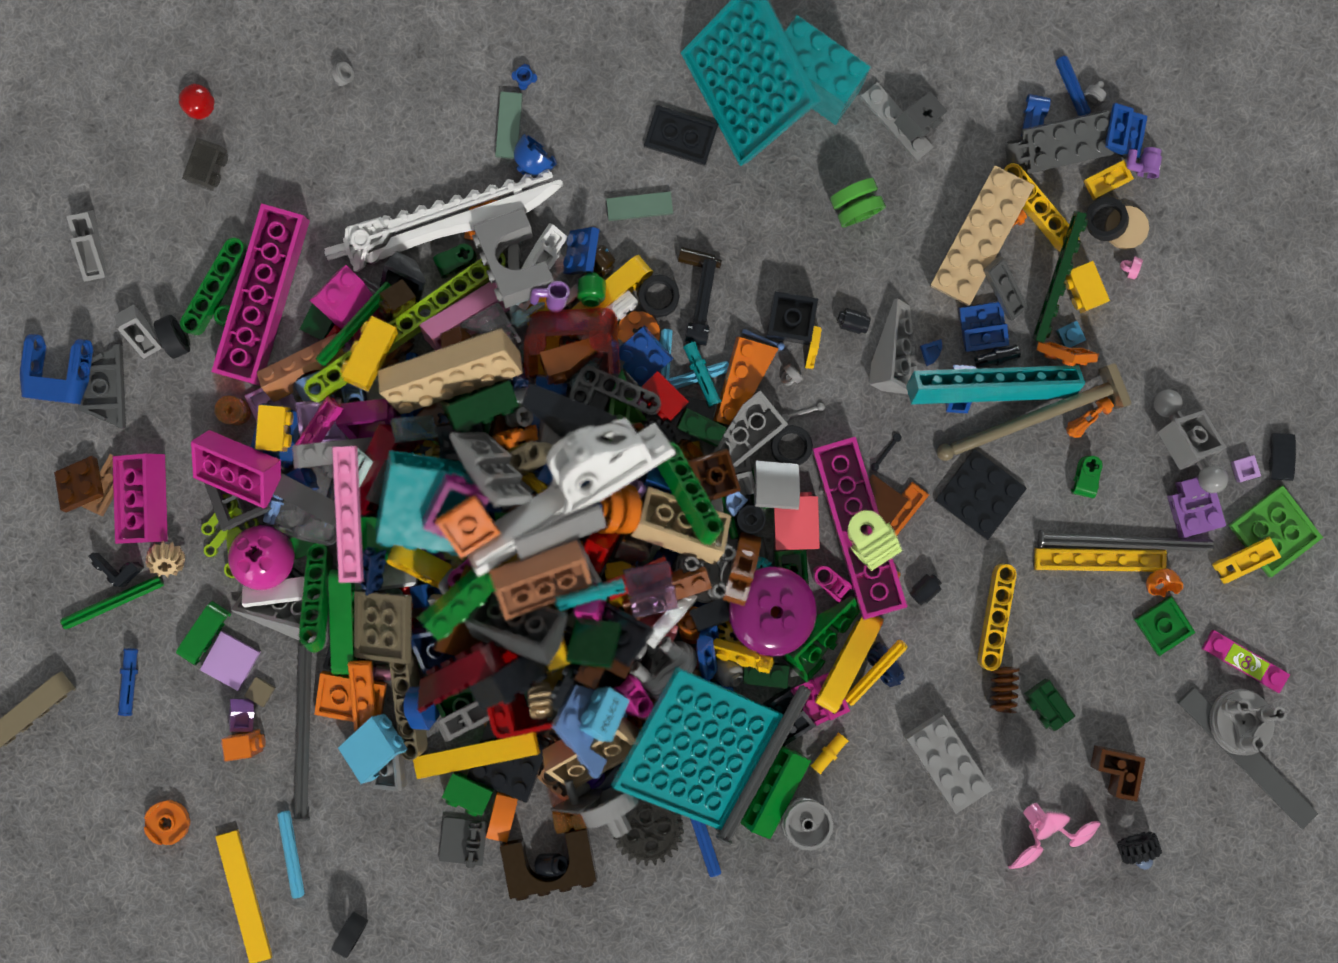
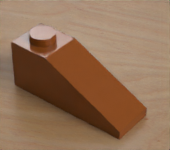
(566, 360)

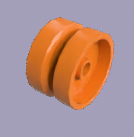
(622, 510)

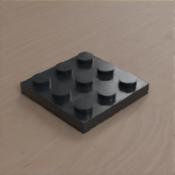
(980, 494)
(512, 776)

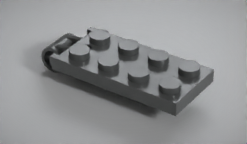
(1061, 142)

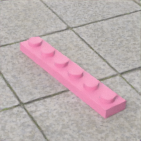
(348, 514)

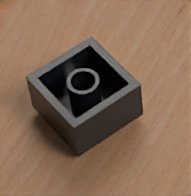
(792, 318)

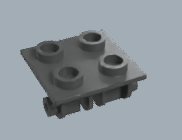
(463, 841)

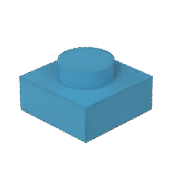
(1071, 335)

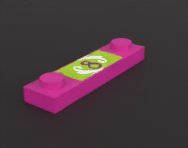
(1245, 661)

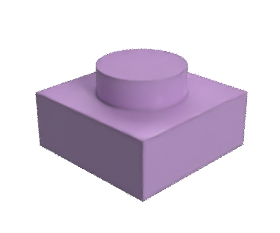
(1245, 468)

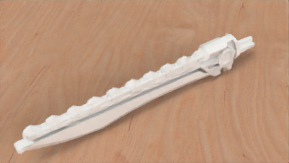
(377, 232)

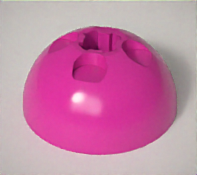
(273, 557)

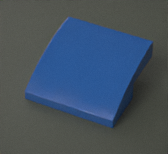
(1125, 130)
(983, 326)
(706, 652)

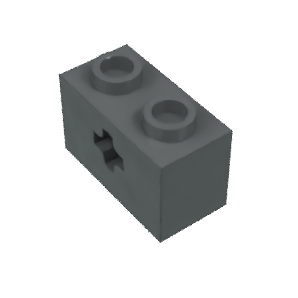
(920, 117)

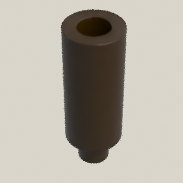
(696, 257)

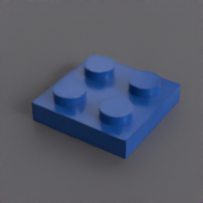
(581, 251)
(643, 356)

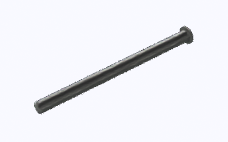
(1124, 542)
(302, 735)
(764, 765)

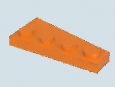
(743, 376)

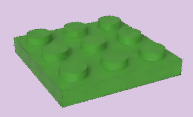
(1283, 521)

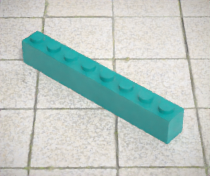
(994, 384)

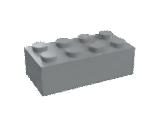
(948, 762)

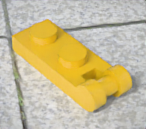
(1247, 560)

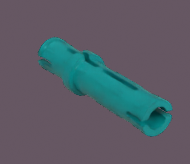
(702, 374)
(593, 593)

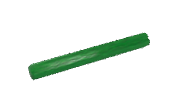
(351, 327)
(112, 602)

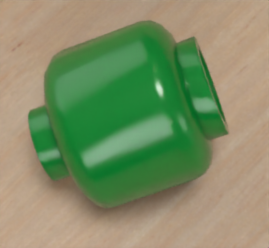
(591, 290)

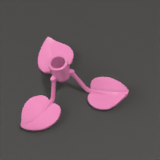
(1047, 825)

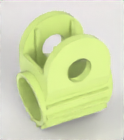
(878, 546)

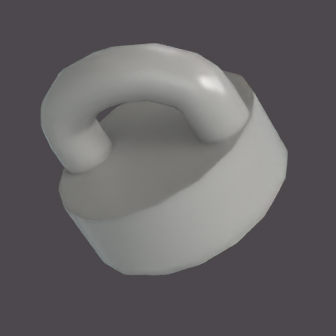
(342, 73)
(1095, 93)
(793, 373)

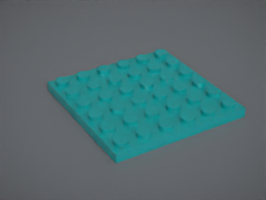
(749, 76)
(697, 749)

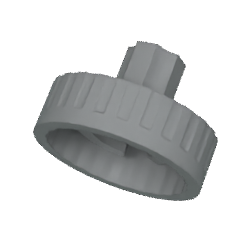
(611, 811)

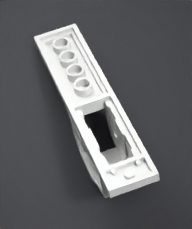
(572, 461)

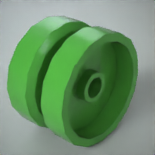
(857, 202)

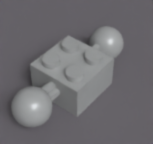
(1191, 440)

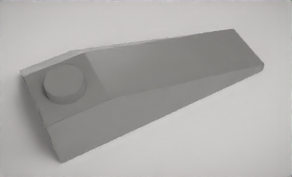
(891, 360)
(751, 428)
(279, 616)

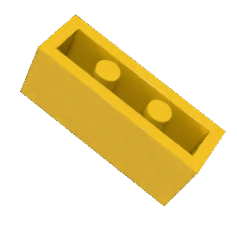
(369, 353)

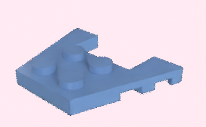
(567, 727)

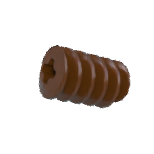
(1004, 689)

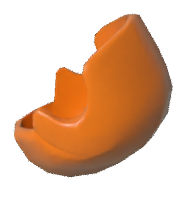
(1168, 577)

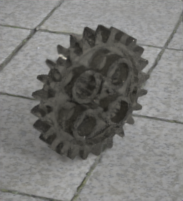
(636, 845)

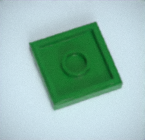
(1164, 625)

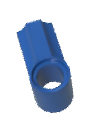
(1036, 110)

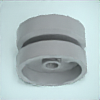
(810, 836)

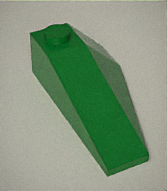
(807, 658)

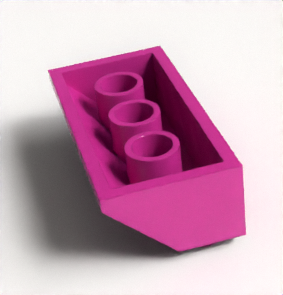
(235, 468)
(140, 498)

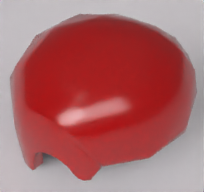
(196, 101)

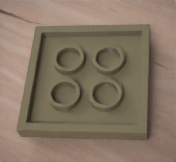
(382, 627)

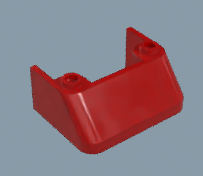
(514, 717)

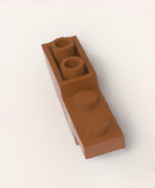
(742, 568)
(685, 585)

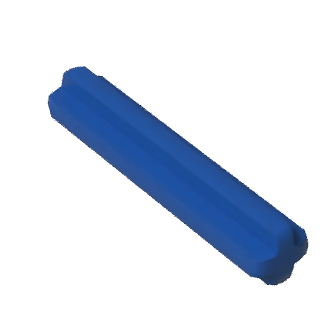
(1073, 86)
(706, 848)

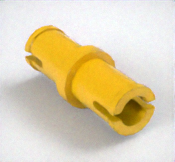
(829, 753)

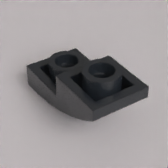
(1282, 456)

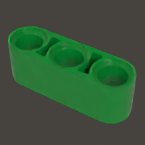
(202, 632)

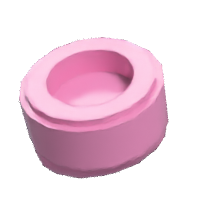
(1134, 268)

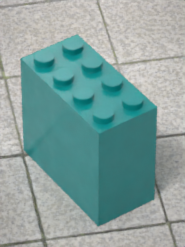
(829, 66)
(406, 495)

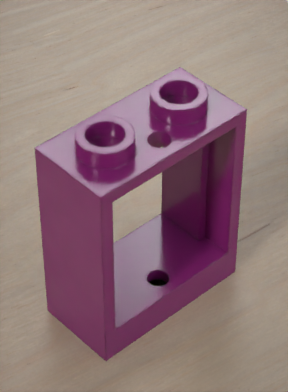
(363, 417)
(457, 483)

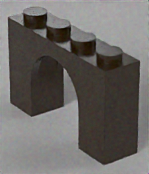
(524, 881)

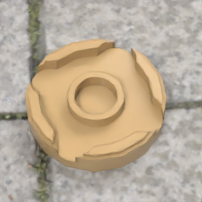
(1135, 232)

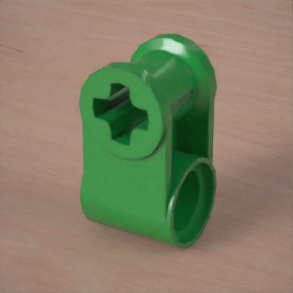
(1087, 479)

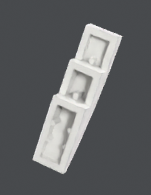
(544, 250)

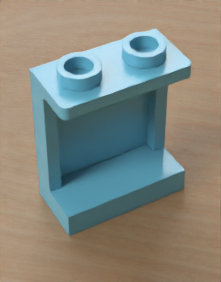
(372, 748)

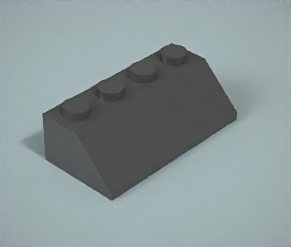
(530, 635)

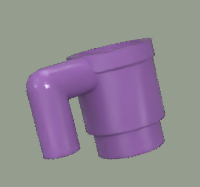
(1149, 162)
(555, 294)

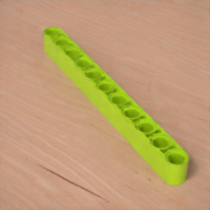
(411, 315)

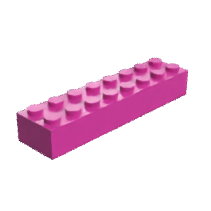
(260, 294)
(848, 494)

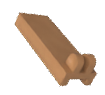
(100, 505)

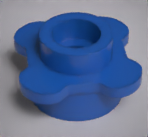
(520, 72)

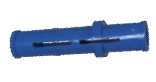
(128, 681)

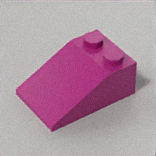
(342, 298)

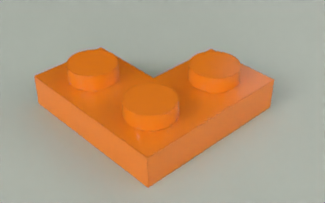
(1069, 356)

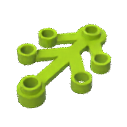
(229, 535)

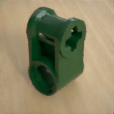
(452, 260)

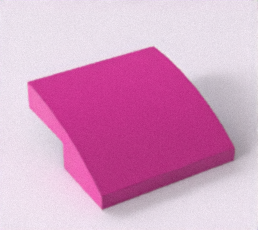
(817, 712)

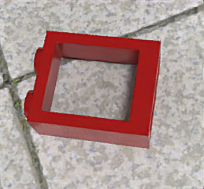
(600, 548)

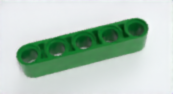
(205, 292)
(691, 497)
(320, 605)
(341, 623)

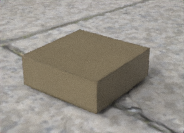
(259, 691)

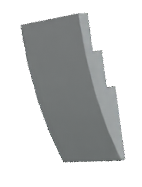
(490, 468)

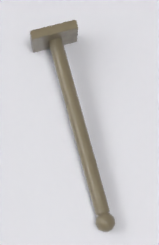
(1112, 387)

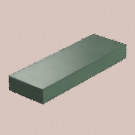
(508, 124)
(639, 206)

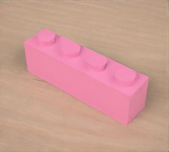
(458, 313)

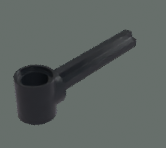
(698, 330)

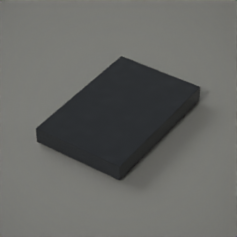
(680, 135)

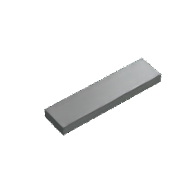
(559, 532)

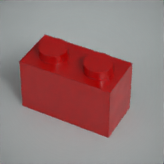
(671, 399)

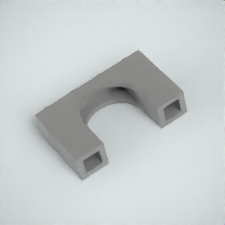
(493, 238)

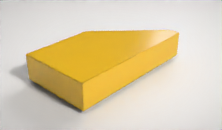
(813, 348)

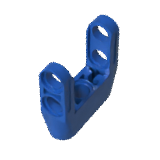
(50, 389)

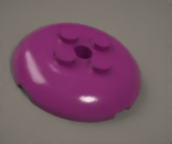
(791, 626)

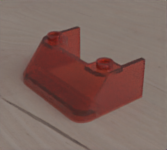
(597, 322)

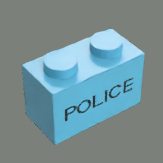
(604, 714)

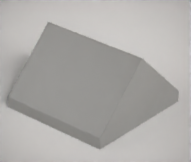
(392, 775)

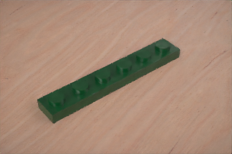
(1063, 267)

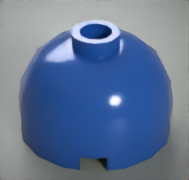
(532, 157)

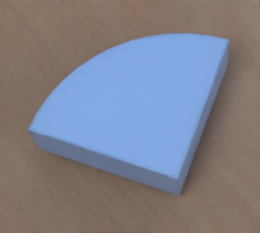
(734, 503)

